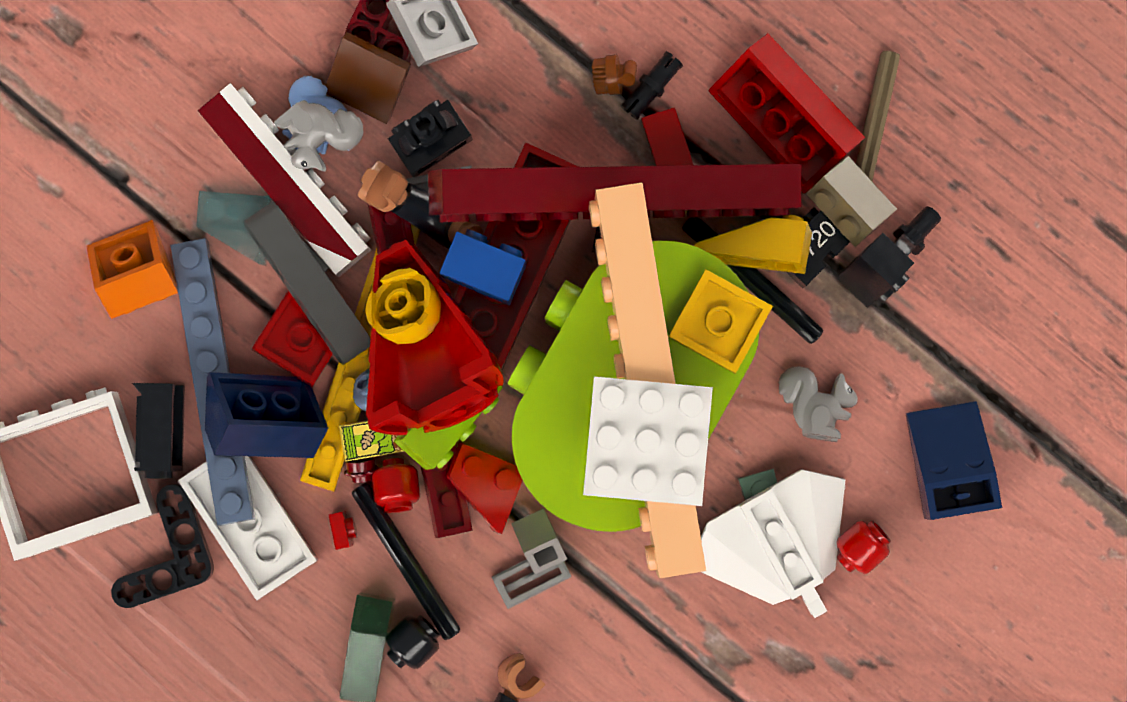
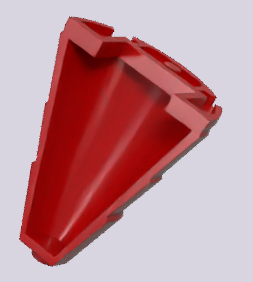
(437, 378)

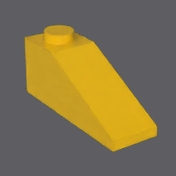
(764, 245)

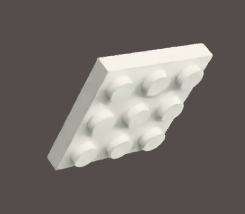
(648, 441)

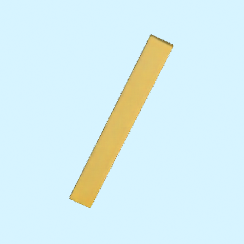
(340, 406)

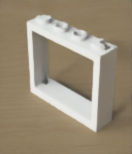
(61, 412)

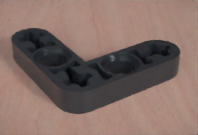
(176, 567)

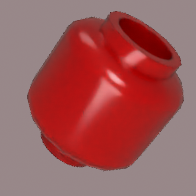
(395, 486)
(863, 547)

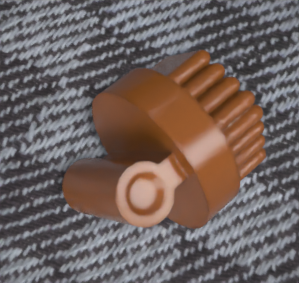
(610, 75)

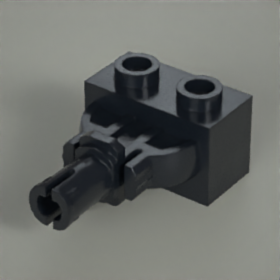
(429, 137)
(884, 263)

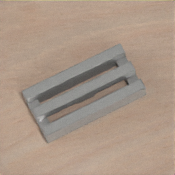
(504, 590)

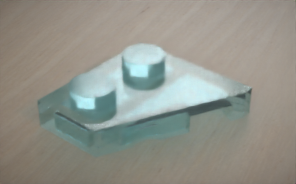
(223, 216)

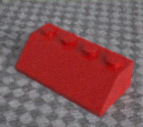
(785, 111)

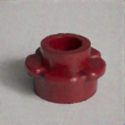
(361, 469)

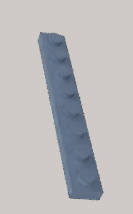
(209, 354)

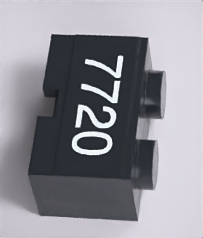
(825, 240)

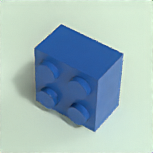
(484, 267)

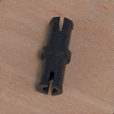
(651, 85)

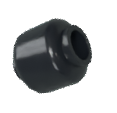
(412, 642)

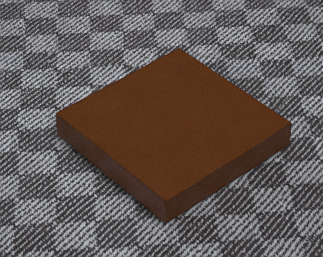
(367, 77)

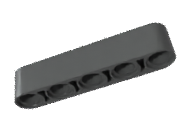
(307, 283)

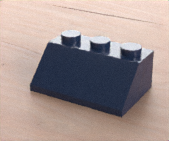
(262, 416)

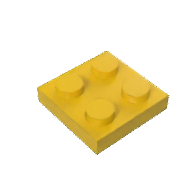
(720, 321)

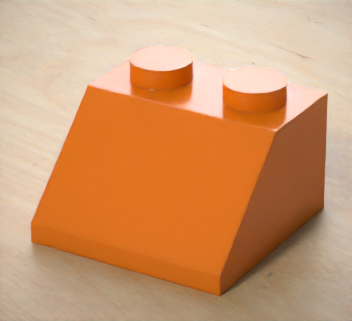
(131, 269)

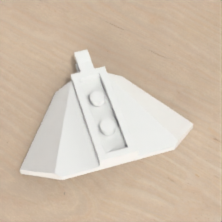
(779, 540)

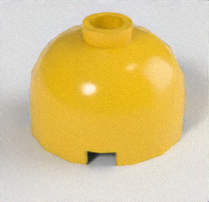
(404, 307)

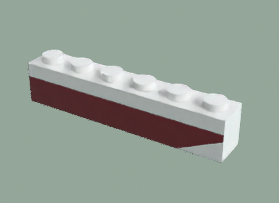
(291, 188)

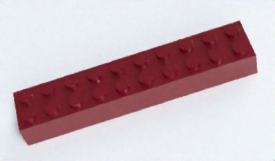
(567, 190)

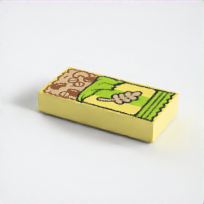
(362, 443)

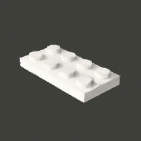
(261, 549)

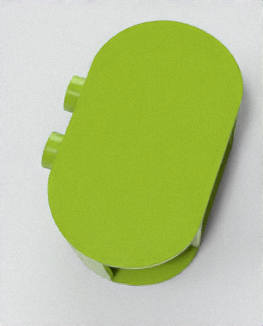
(557, 386)

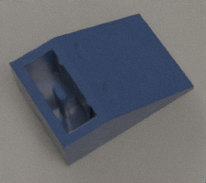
(953, 461)

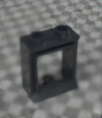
(159, 429)

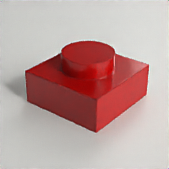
(342, 529)

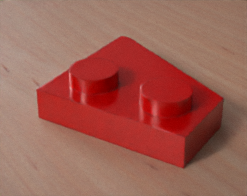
(486, 483)

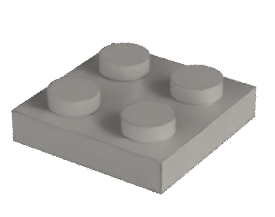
(432, 28)

